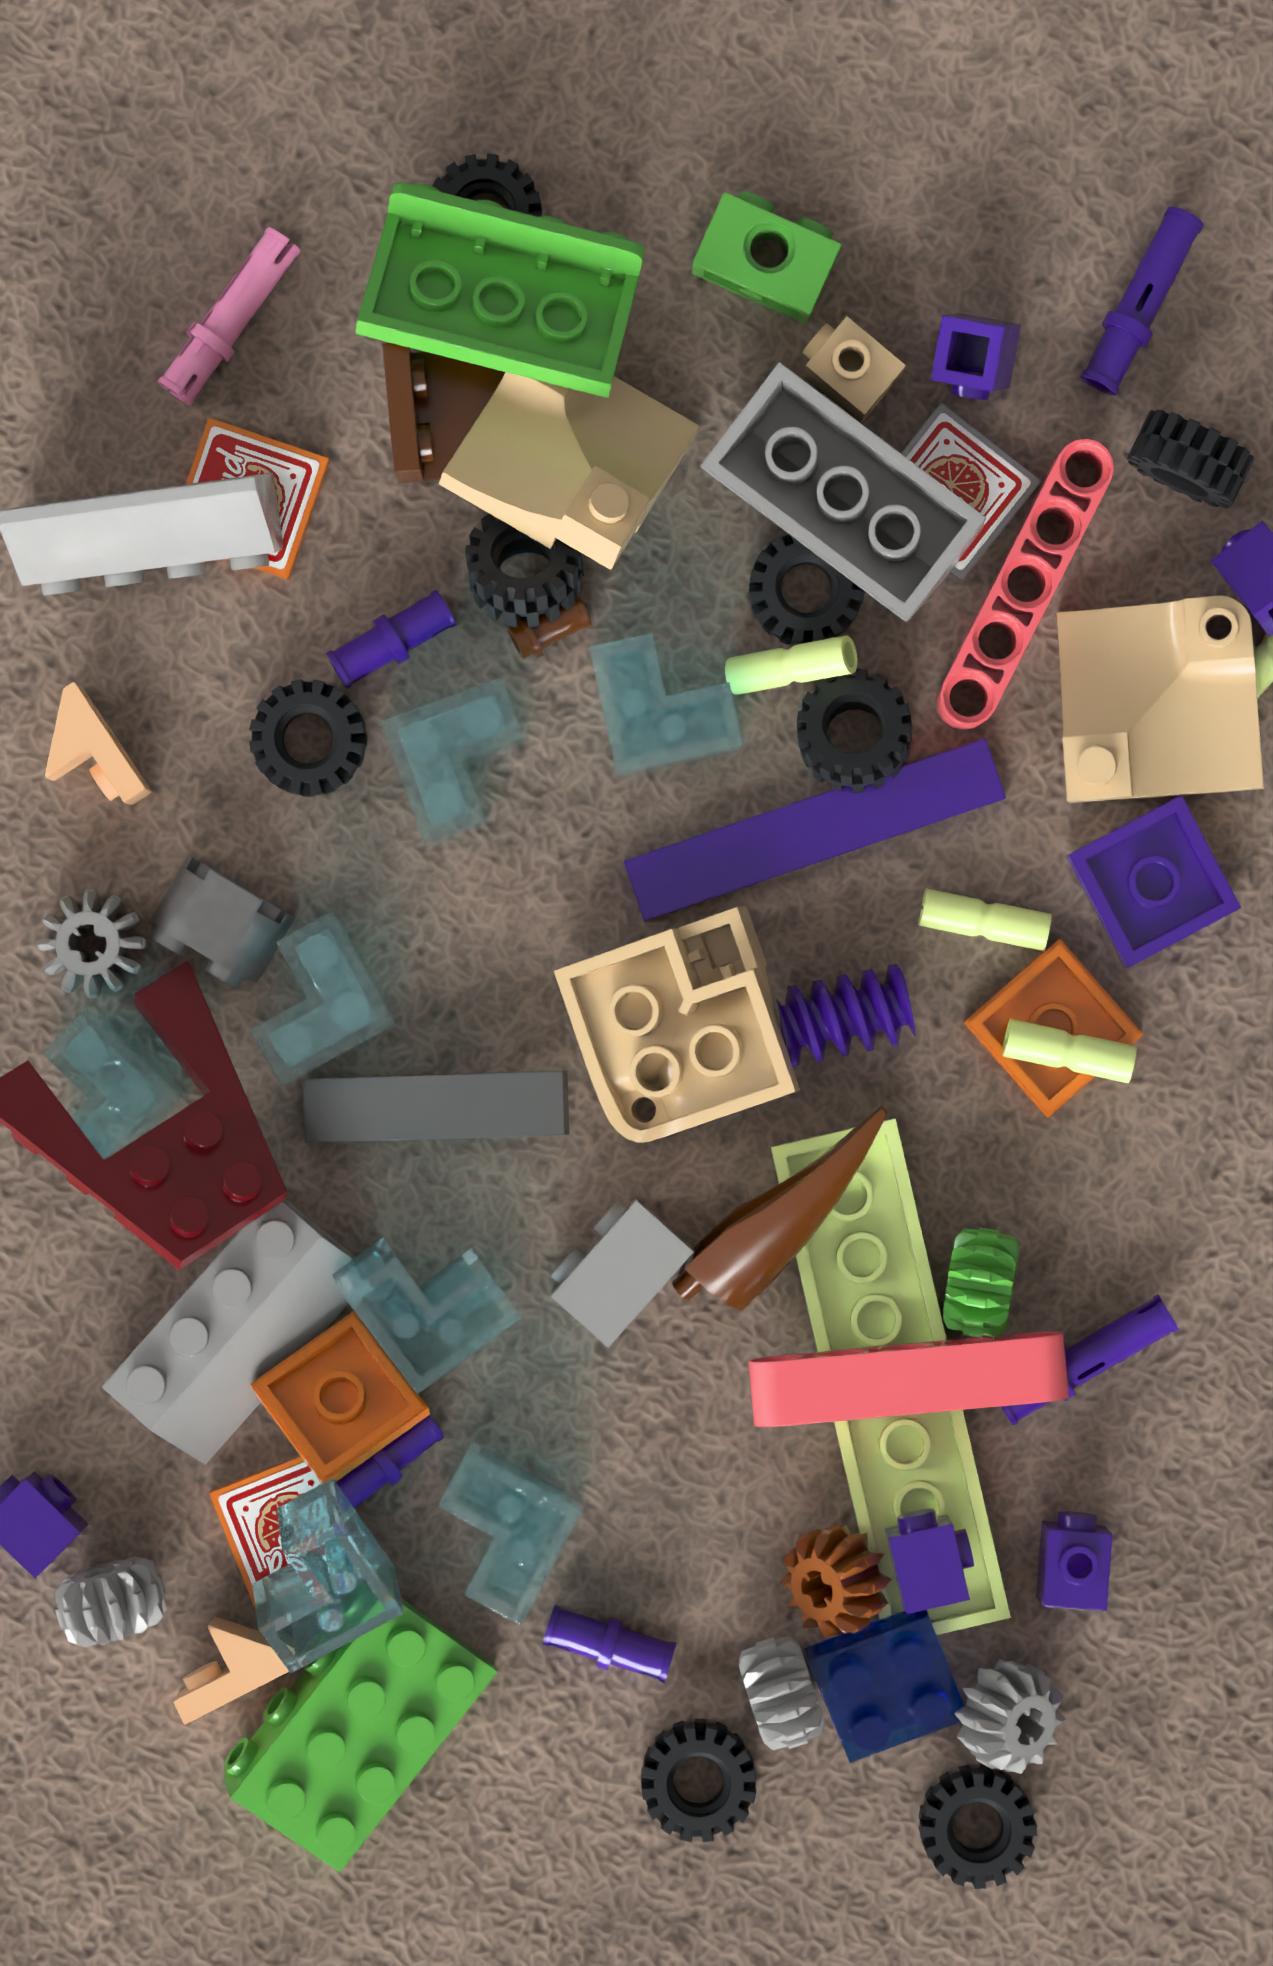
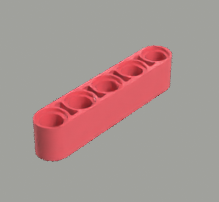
(1045, 562)
(908, 1379)

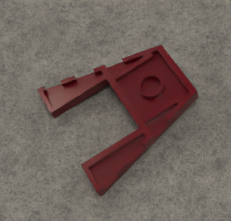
(190, 1175)

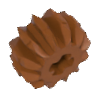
(835, 1580)

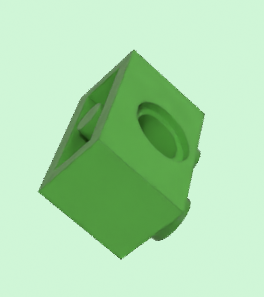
(787, 288)

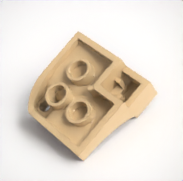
(570, 462)
(1158, 701)
(679, 1024)

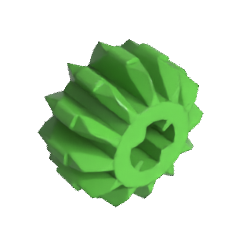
(981, 1282)

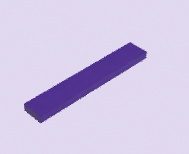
(813, 830)

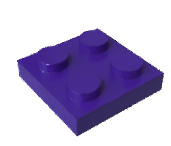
(1153, 881)

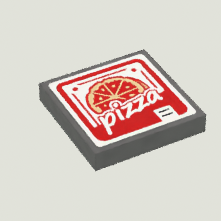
(974, 472)

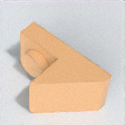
(85, 733)
(249, 1665)

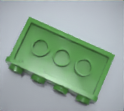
(501, 288)
(355, 1733)

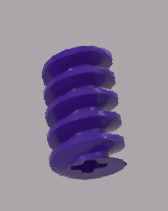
(845, 1014)

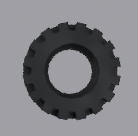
(853, 694)

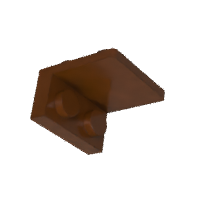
(431, 408)

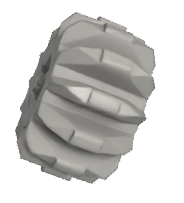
(78, 961)
(110, 1601)
(781, 1693)
(1010, 1716)

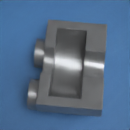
(219, 922)

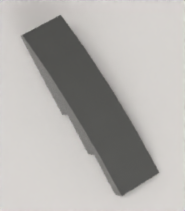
(436, 1106)

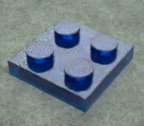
(886, 1683)

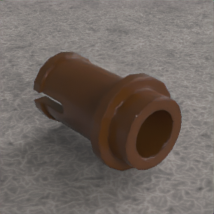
(534, 639)

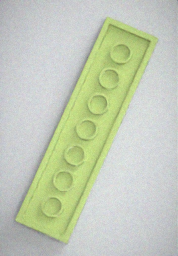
(872, 1288)

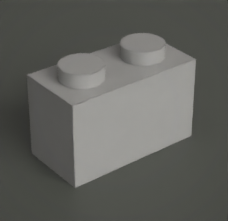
(620, 1270)

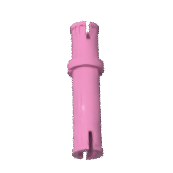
(214, 336)

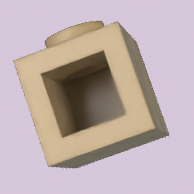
(851, 367)

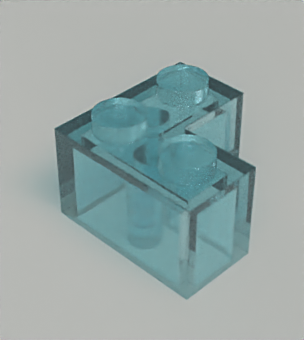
(656, 729)
(434, 750)
(341, 1003)
(122, 1082)
(429, 1324)
(526, 1524)
(334, 1584)

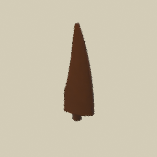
(767, 1232)

